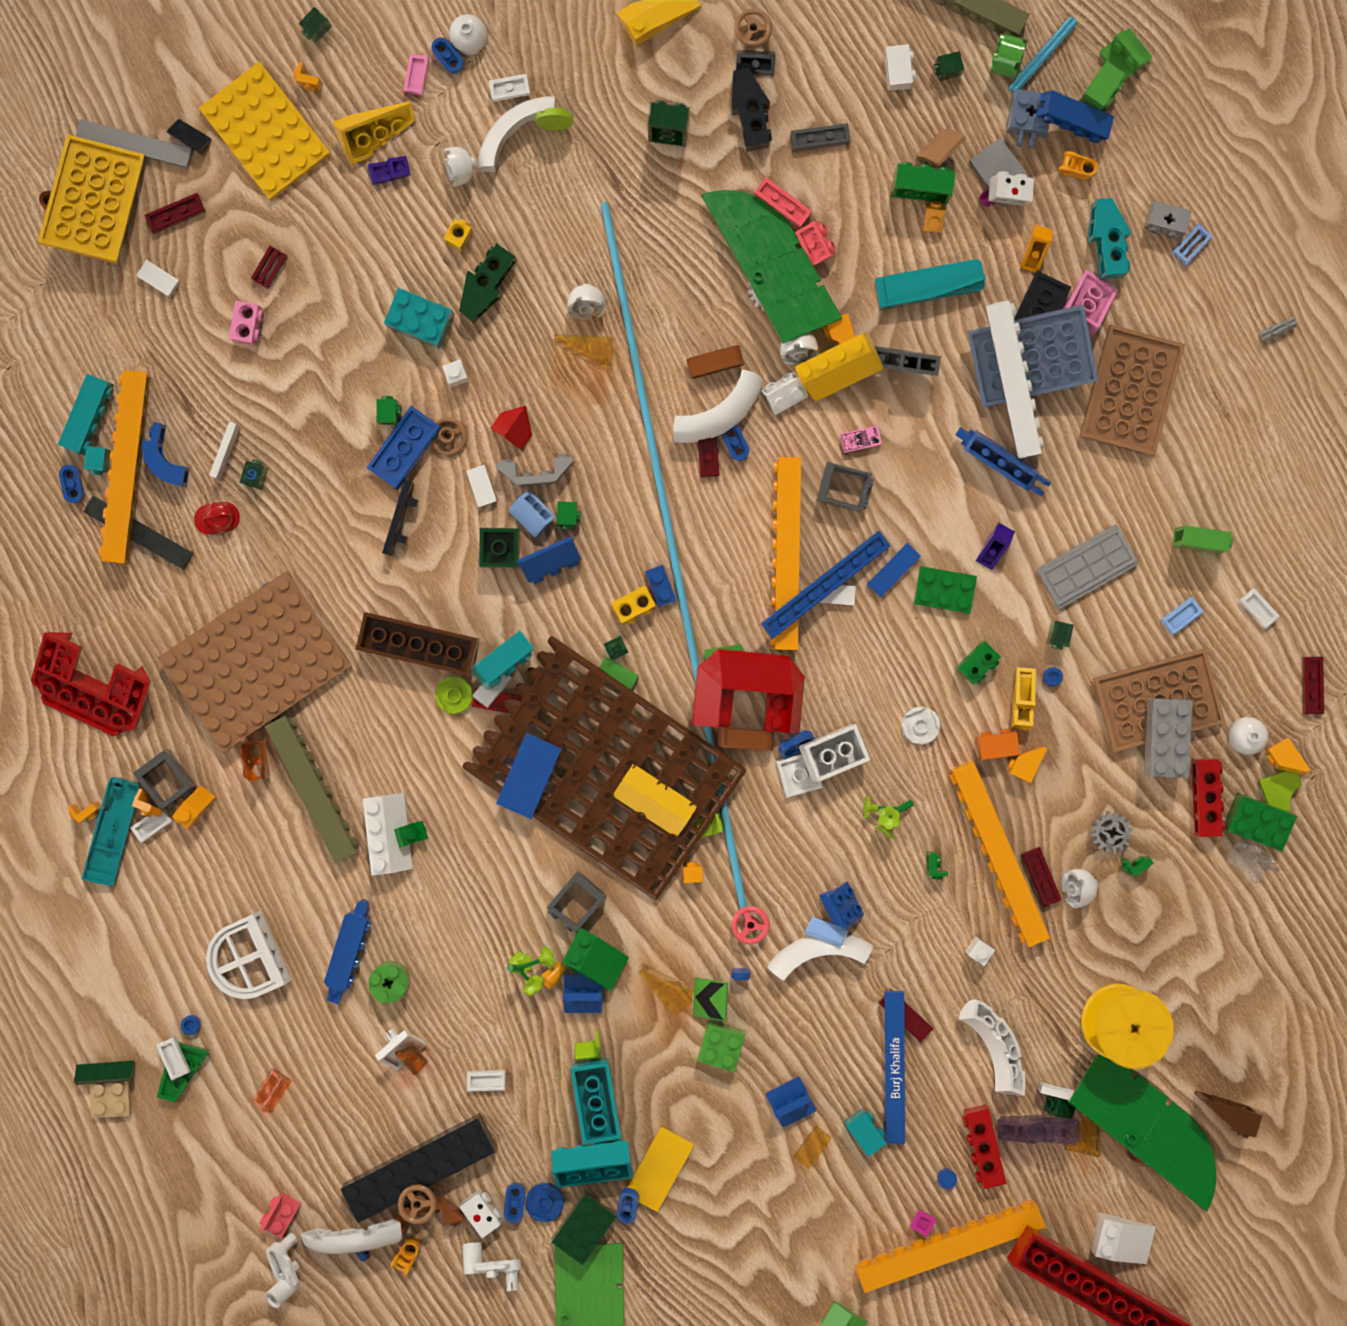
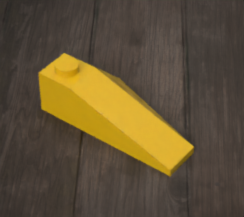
(650, 17)
(367, 131)

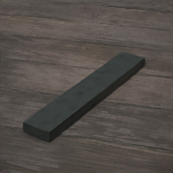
(145, 536)

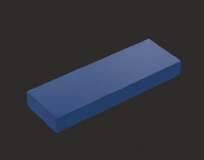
(893, 570)

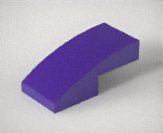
(389, 170)

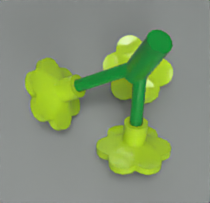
(888, 815)
(521, 964)

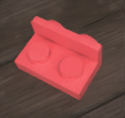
(816, 242)
(280, 1216)

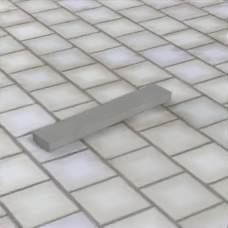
(151, 147)

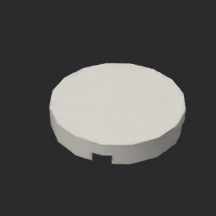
(921, 725)

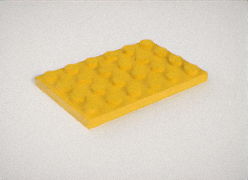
(264, 131)
(91, 199)

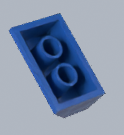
(550, 560)

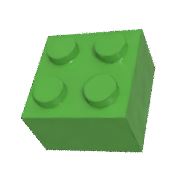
(1103, 87)
(721, 1046)

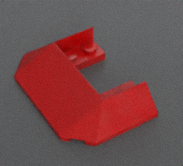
(749, 671)
(103, 706)

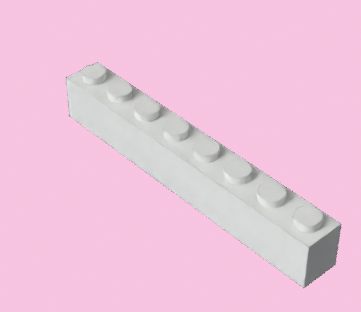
(1013, 378)

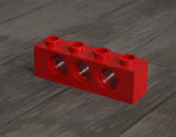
(1200, 788)
(995, 1174)

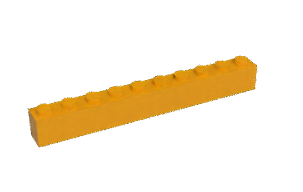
(125, 467)
(786, 543)
(999, 852)
(948, 1246)

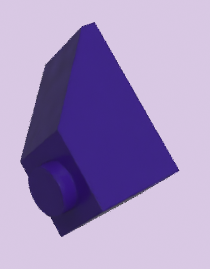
(995, 546)

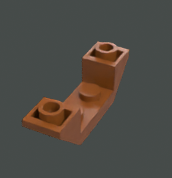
(451, 1213)

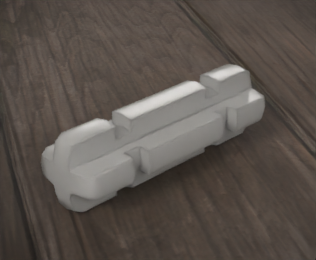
(1278, 329)

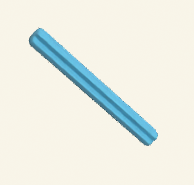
(1043, 54)

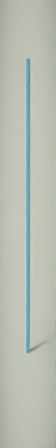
(667, 524)

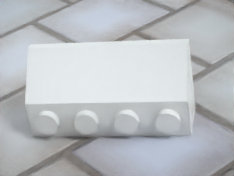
(381, 818)

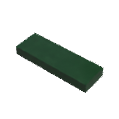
(104, 1072)

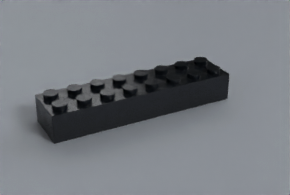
(420, 1165)

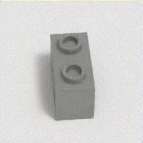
(1176, 216)

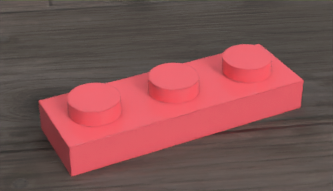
(782, 202)

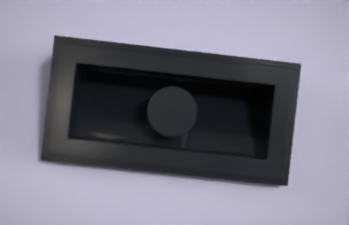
(757, 61)
(189, 136)

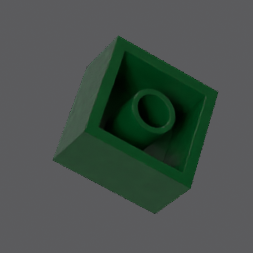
(499, 548)

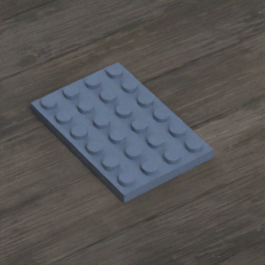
(1055, 352)

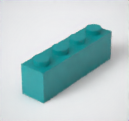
(85, 414)

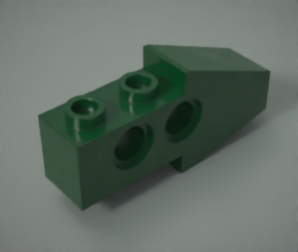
(477, 298)

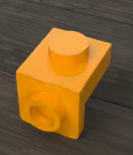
(309, 82)
(934, 217)
(142, 802)
(87, 814)

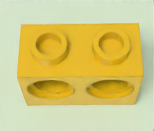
(631, 600)

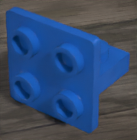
(842, 906)
(581, 995)
(790, 1102)

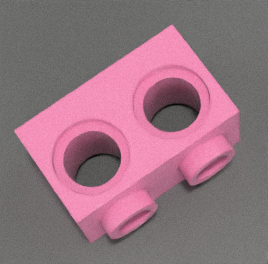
(241, 323)

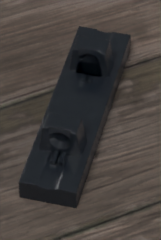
(398, 517)

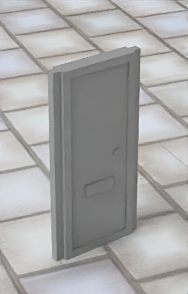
(1087, 566)

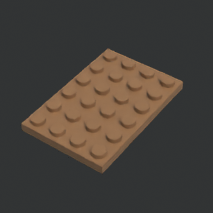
(1132, 390)
(1180, 677)

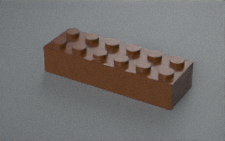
(417, 644)

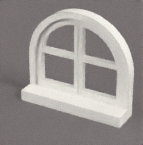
(265, 949)

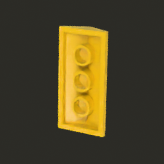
(661, 806)

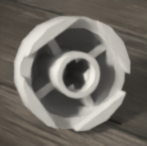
(468, 34)
(459, 165)
(586, 302)
(799, 349)
(1248, 735)
(1079, 886)

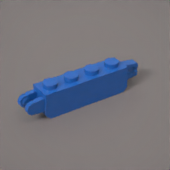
(1001, 460)
(346, 951)

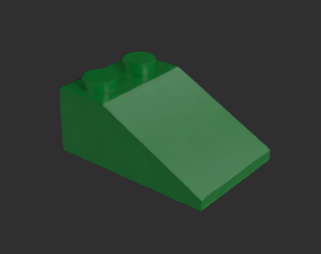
(594, 959)

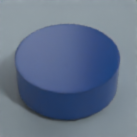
(1052, 676)
(741, 974)
(191, 1024)
(947, 1178)
(363, 1255)

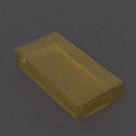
(812, 1147)

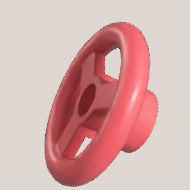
(741, 936)

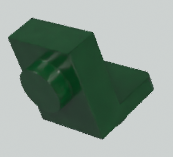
(1058, 1107)

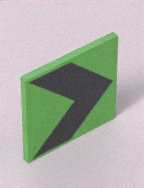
(710, 999)

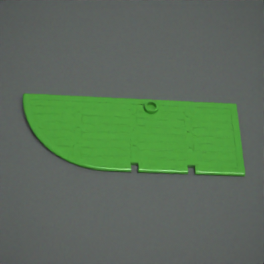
(589, 1291)

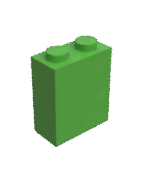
(1202, 539)

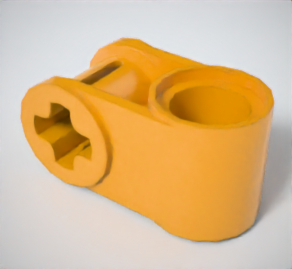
(1076, 166)
(404, 1257)

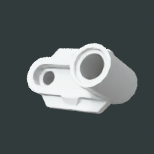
(473, 1264)
(283, 1271)

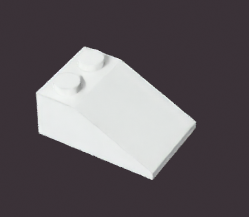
(1122, 1239)

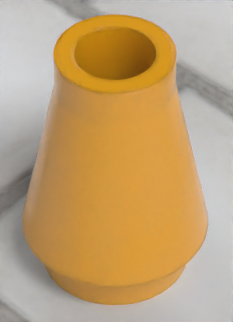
(552, 976)

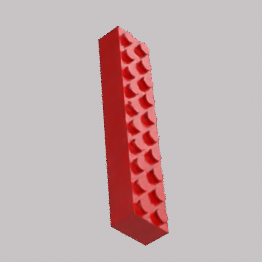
(1088, 1283)

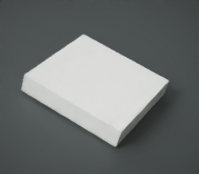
(795, 776)

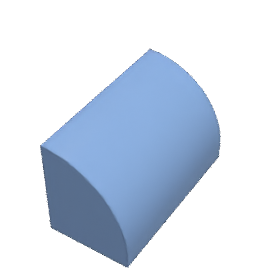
(532, 513)

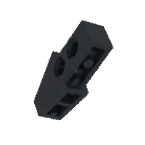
(748, 93)

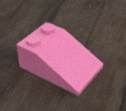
(1095, 296)

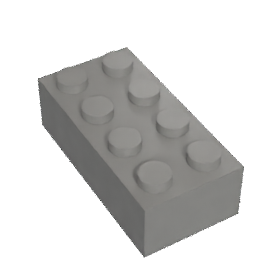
(1168, 738)

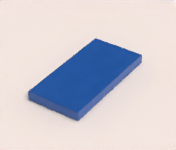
(404, 447)
(528, 775)

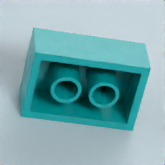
(419, 318)
(503, 660)

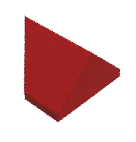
(514, 426)

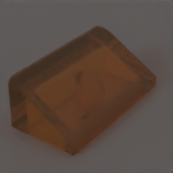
(411, 1059)
(271, 1091)

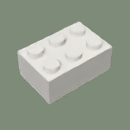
(834, 753)

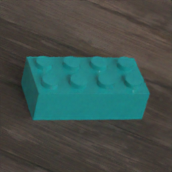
(596, 1101)
(592, 1163)

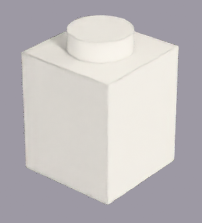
(455, 373)
(980, 951)

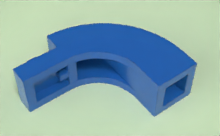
(157, 461)

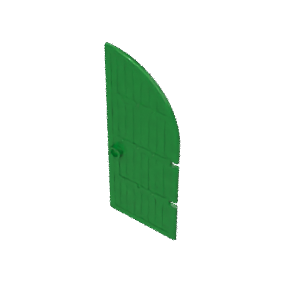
(772, 264)
(1149, 1128)

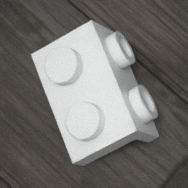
(784, 392)

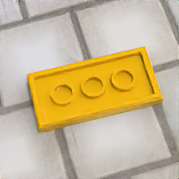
(660, 1167)

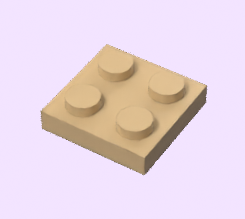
(110, 1099)

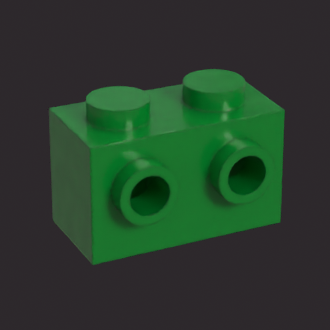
(978, 663)

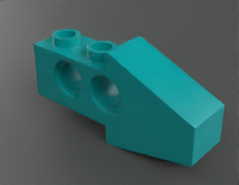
(1106, 221)

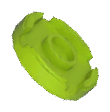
(554, 119)
(454, 694)

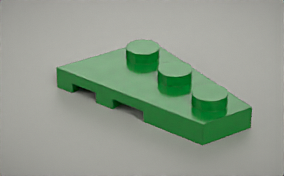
(172, 1090)

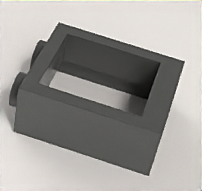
(867, 485)
(165, 755)
(590, 888)

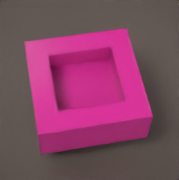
(923, 1222)

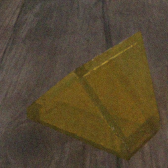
(1089, 1139)

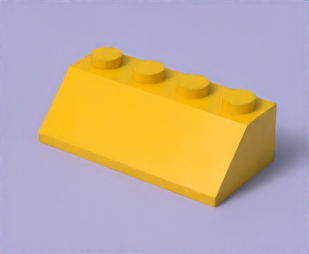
(839, 367)

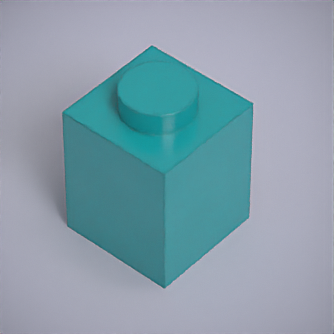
(97, 460)

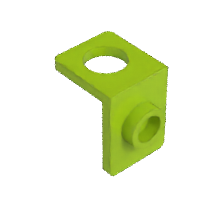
(714, 827)
(589, 1049)

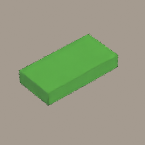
(618, 672)

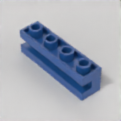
(1075, 116)

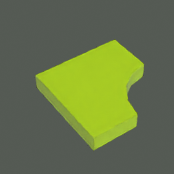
(1279, 788)

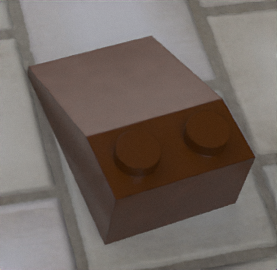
(1238, 1116)

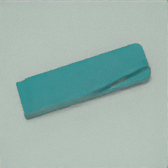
(930, 284)
(110, 831)

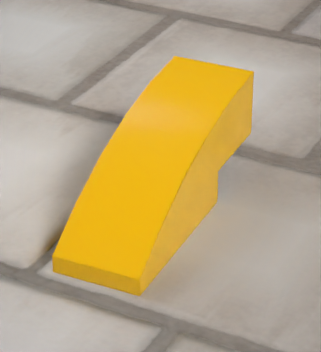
(1023, 699)

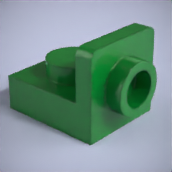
(411, 833)
(932, 863)
(1140, 864)

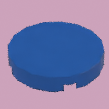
(544, 1202)

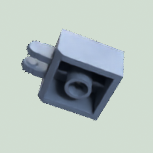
(1019, 120)

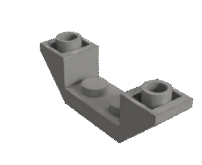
(561, 465)

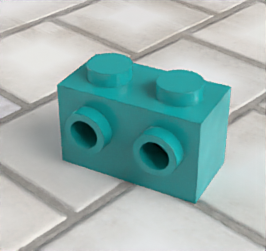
(865, 1132)

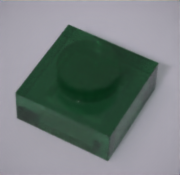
(616, 648)

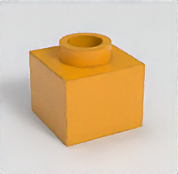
(693, 872)

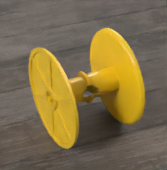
(1127, 1025)

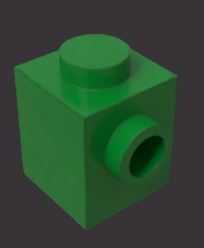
(388, 411)
(568, 515)

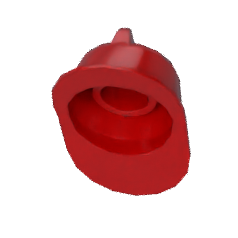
(216, 518)

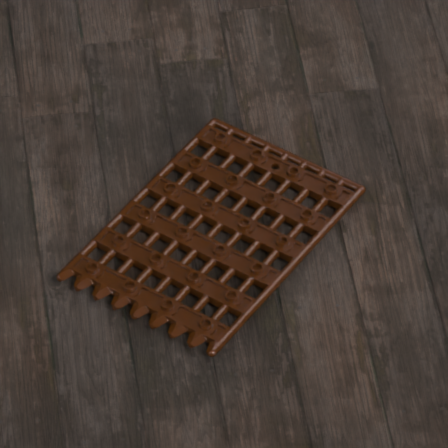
(524, 713)

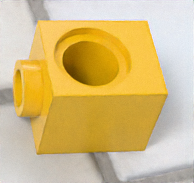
(458, 243)

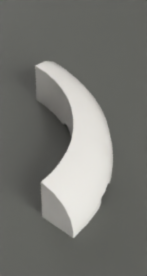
(506, 126)
(723, 416)
(810, 947)
(1001, 1045)
(352, 1239)

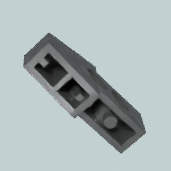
(909, 361)

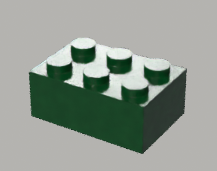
(668, 123)
(583, 1227)

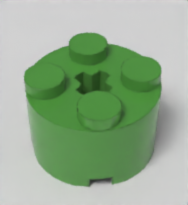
(1008, 56)
(385, 992)

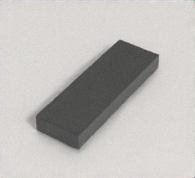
(820, 137)

